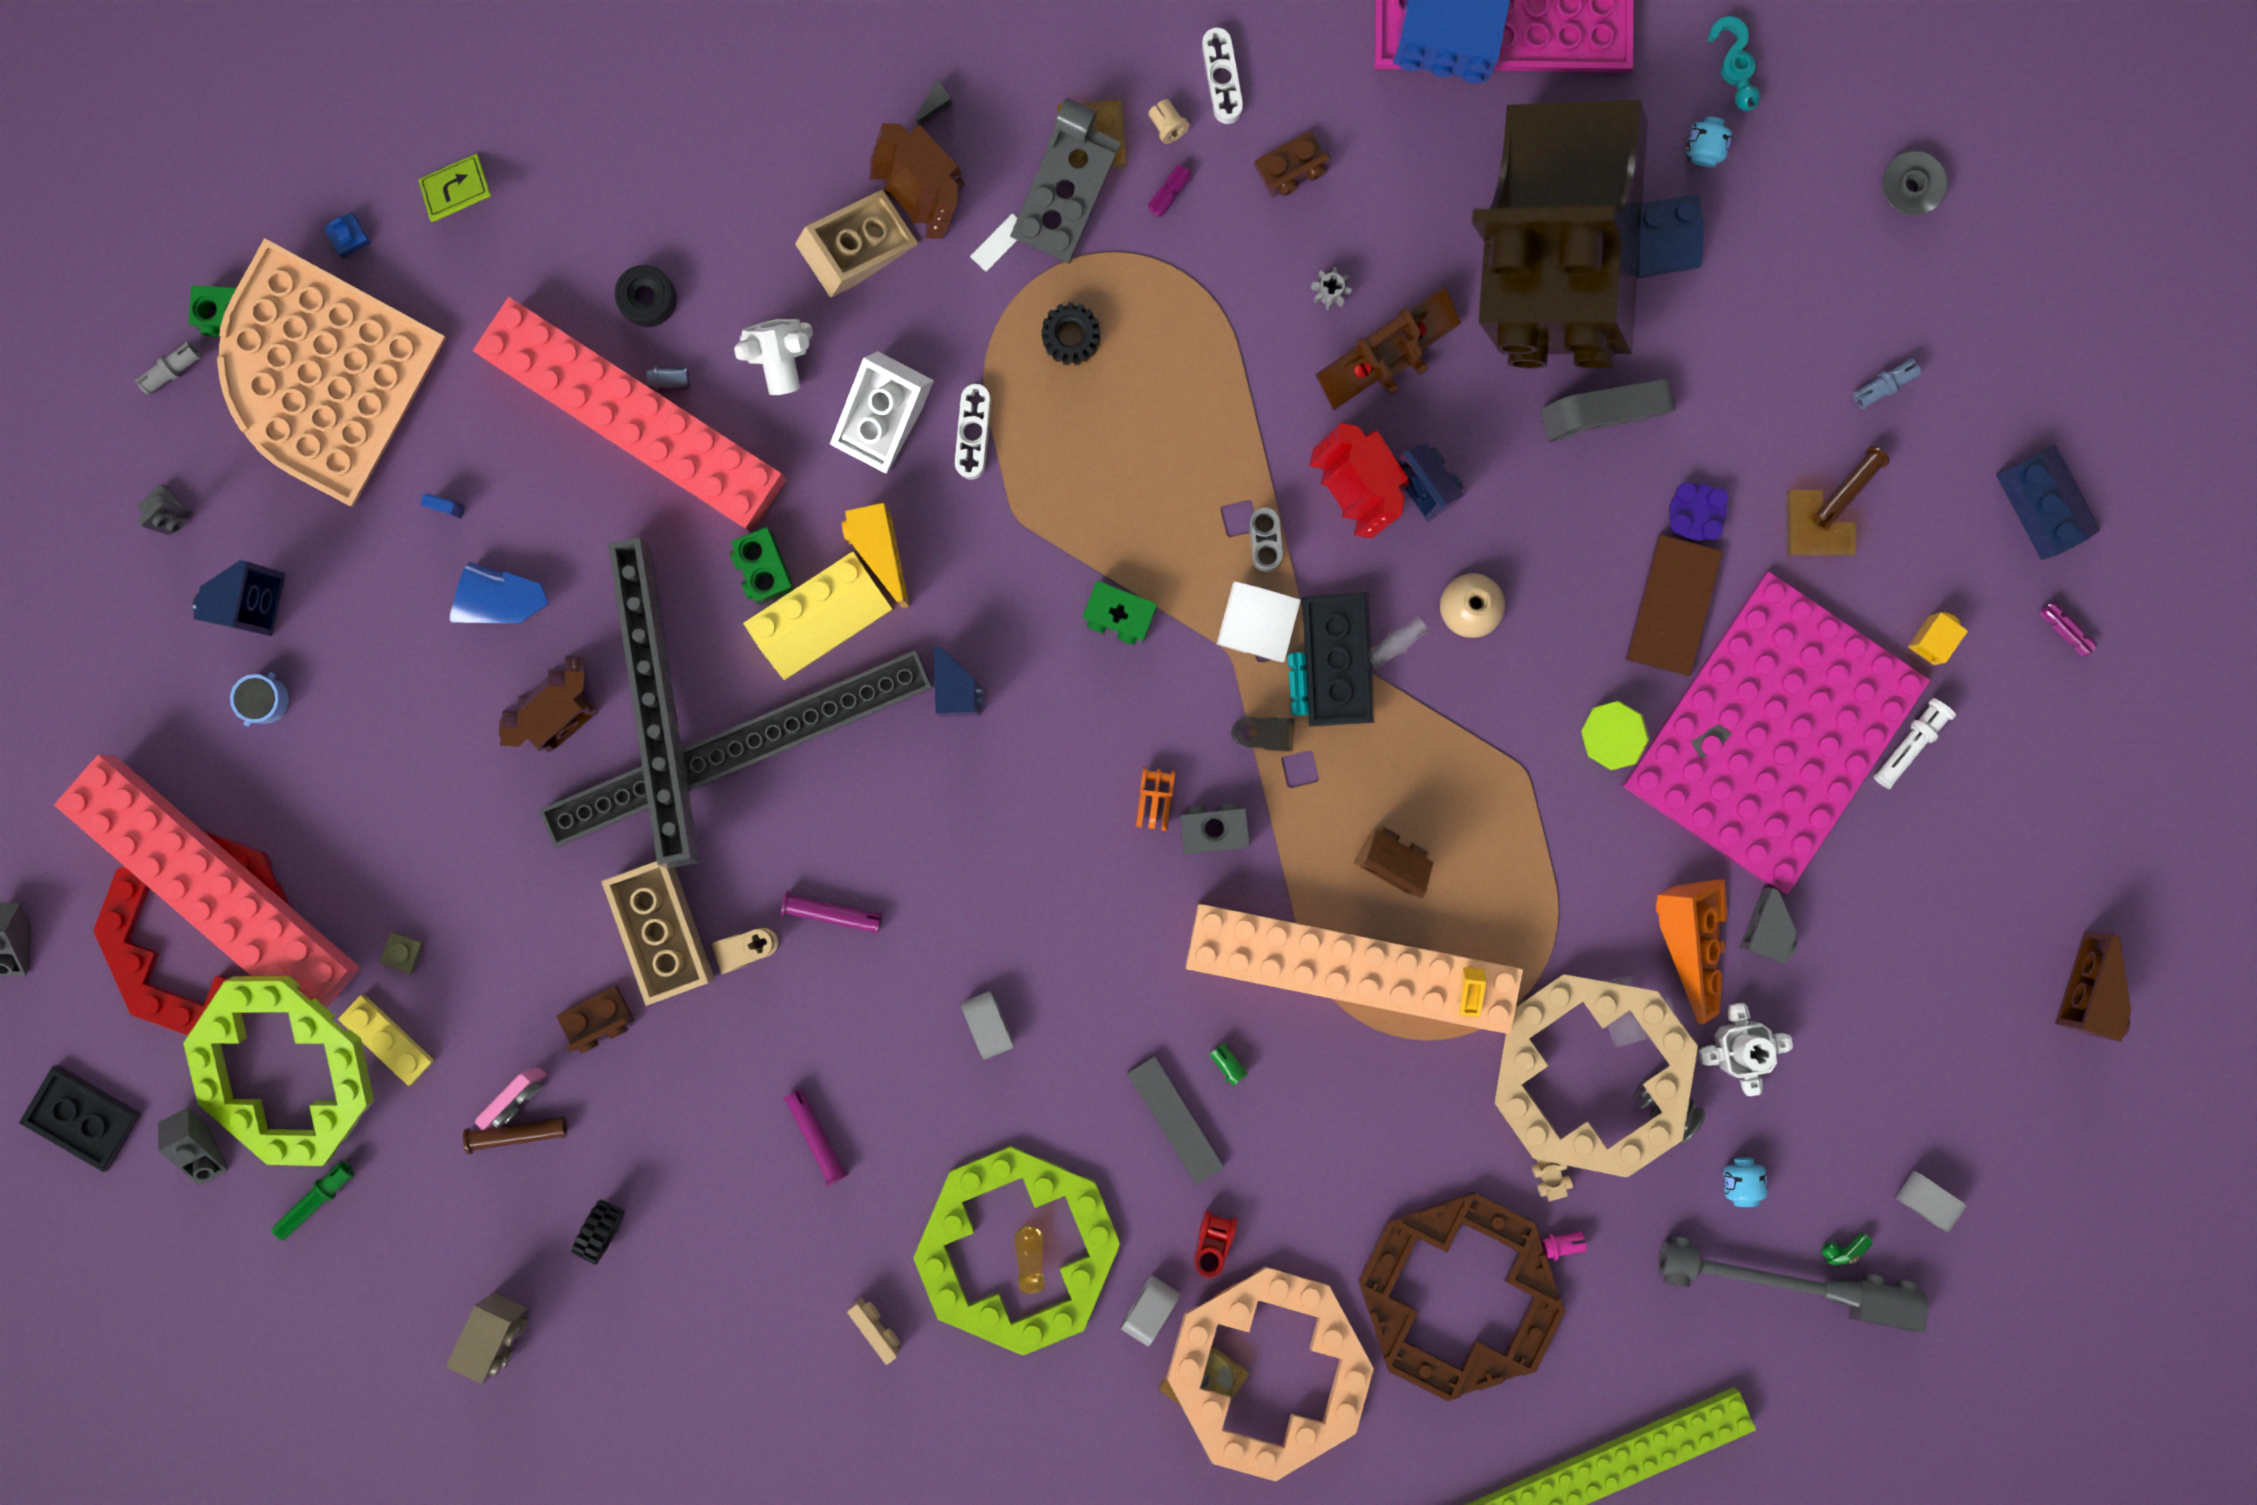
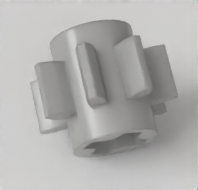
(1339, 287)

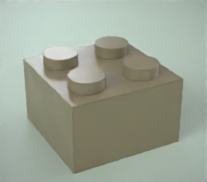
(488, 1338)

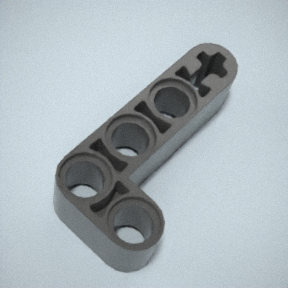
(1607, 408)

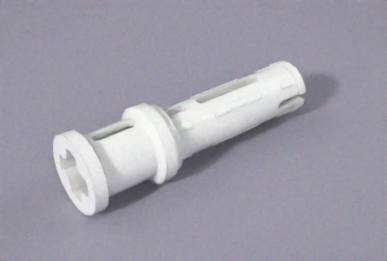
(1925, 731)

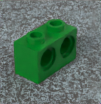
(201, 301)
(769, 562)

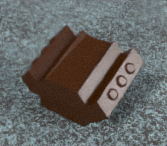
(917, 176)
(550, 710)

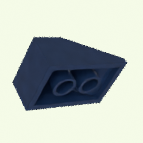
(1429, 482)

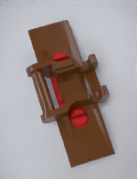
(1389, 350)

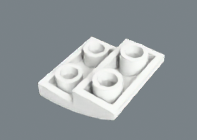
(1258, 621)

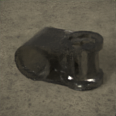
(1270, 733)

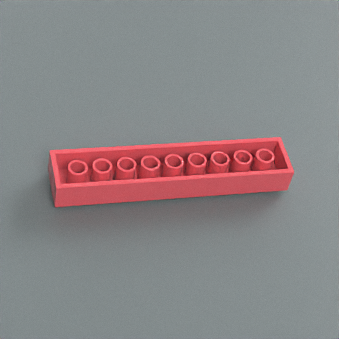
(630, 414)
(202, 880)

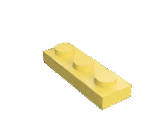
(386, 1040)

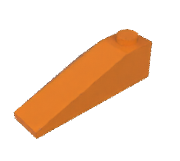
(1691, 927)

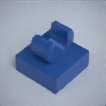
(346, 234)

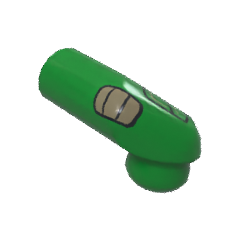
(1849, 1254)

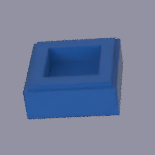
(441, 505)

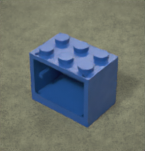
(1452, 37)

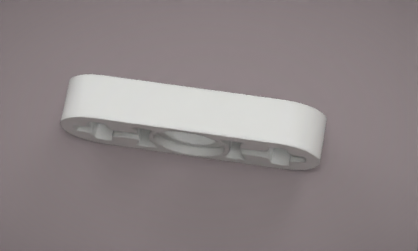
(1210, 55)
(984, 408)

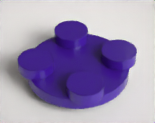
(1698, 511)

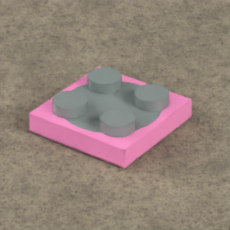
(505, 1107)

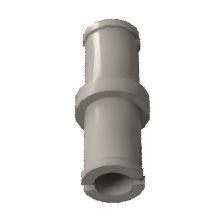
(168, 368)

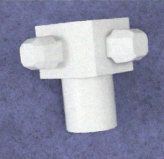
(776, 346)
(1745, 1049)

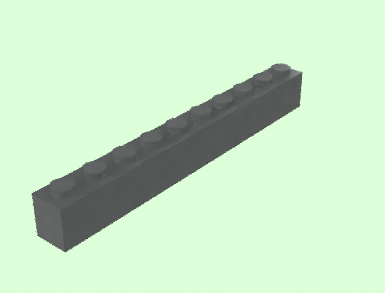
(653, 703)

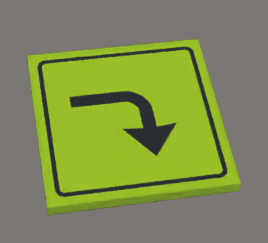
(454, 187)

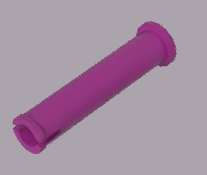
(830, 913)
(815, 1137)

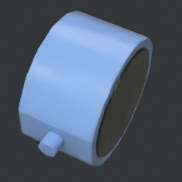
(259, 699)

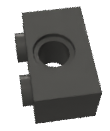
(1234, 829)

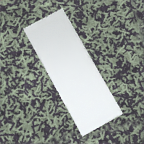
(995, 245)

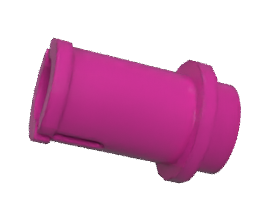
(1562, 1245)

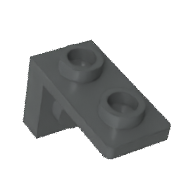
(163, 511)

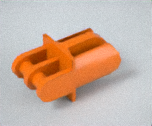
(1158, 777)

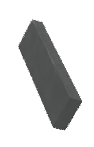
(1175, 1120)

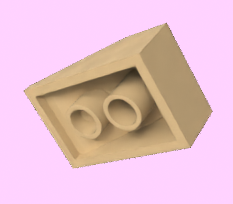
(855, 242)

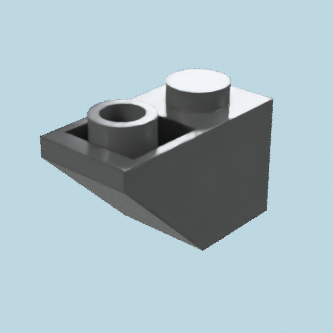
(14, 940)
(191, 1146)

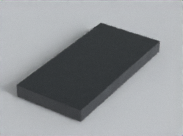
(1338, 659)

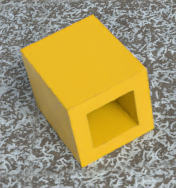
(1938, 638)

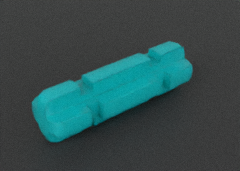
(1298, 684)

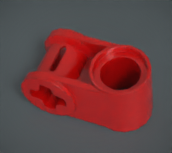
(1214, 1241)

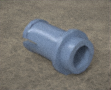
(667, 378)

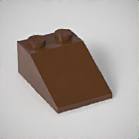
(1396, 863)
(2097, 990)

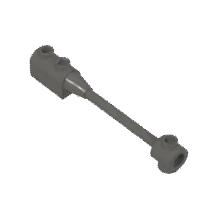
(1868, 1299)

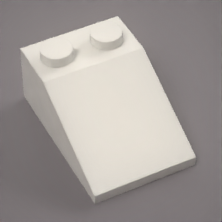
(880, 410)

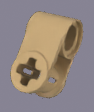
(740, 949)

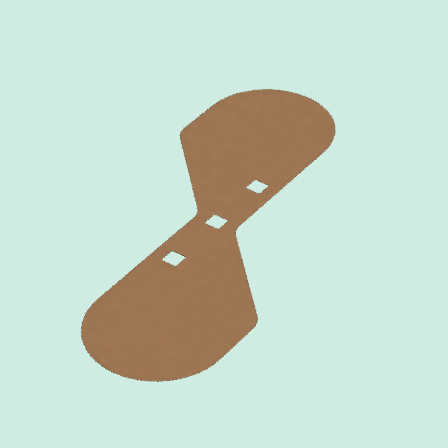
(1131, 478)

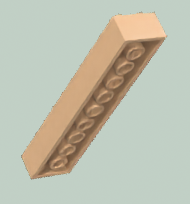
(1347, 967)

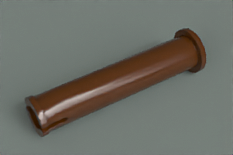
(1851, 487)
(514, 1134)

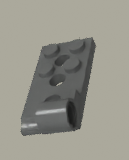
(1070, 133)

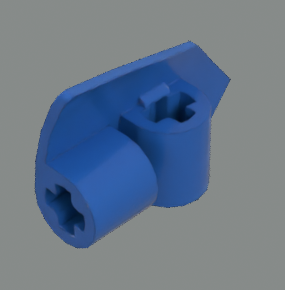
(495, 597)

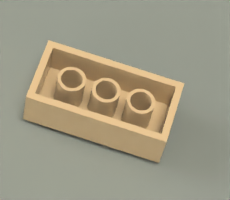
(658, 932)

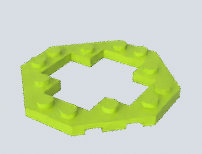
(310, 1025)
(989, 1316)

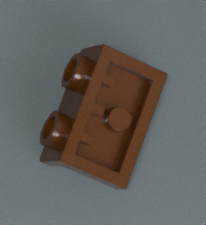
(1292, 164)
(594, 1019)

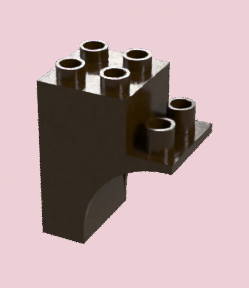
(1564, 233)

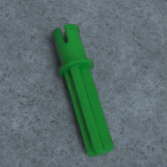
(323, 1190)

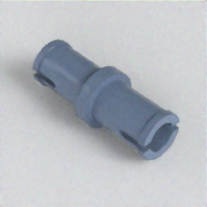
(1887, 383)

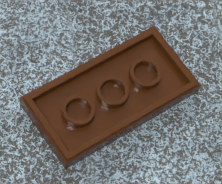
(1674, 605)

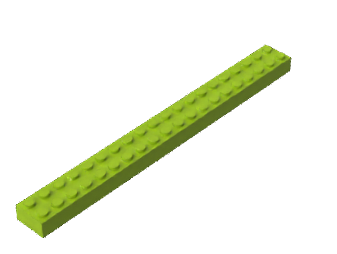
(1633, 1455)

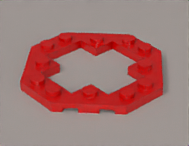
(134, 964)

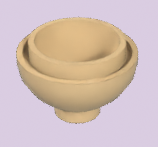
(1459, 614)

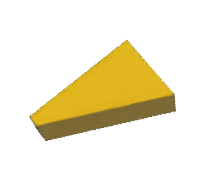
(1472, 992)

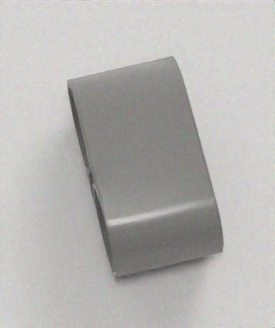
(1269, 540)
(987, 1025)
(1931, 1201)
(1150, 1310)

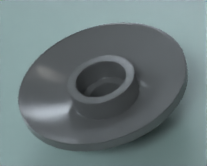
(1924, 173)

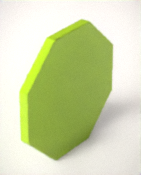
(1615, 735)

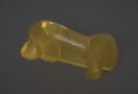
(1029, 1255)

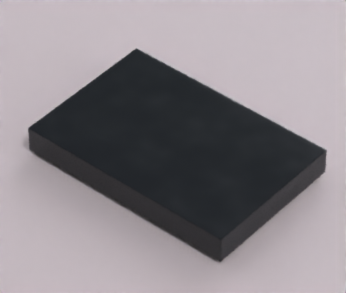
(80, 1118)

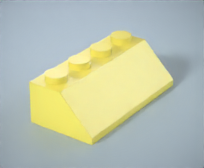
(818, 616)

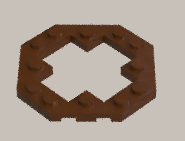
(1483, 1364)

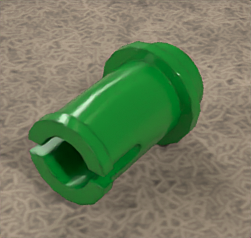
(1228, 1064)

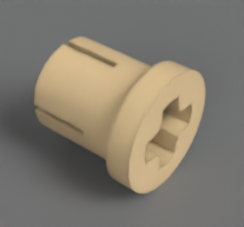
(1168, 121)

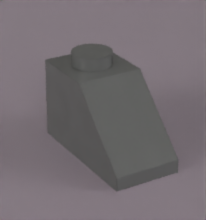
(1770, 929)

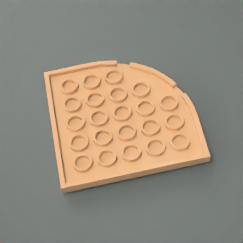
(318, 370)

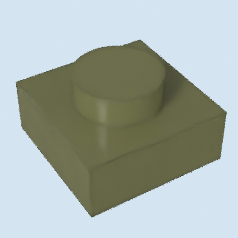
(402, 952)

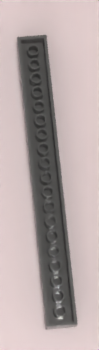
(744, 745)

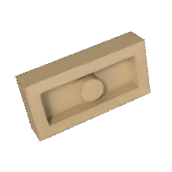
(882, 1340)

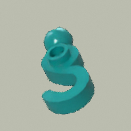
(1737, 64)

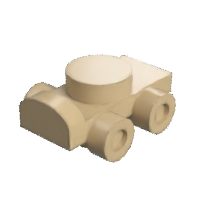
(1553, 1185)

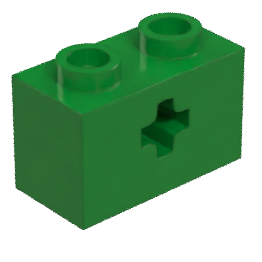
(1107, 599)

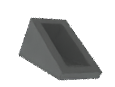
(934, 104)

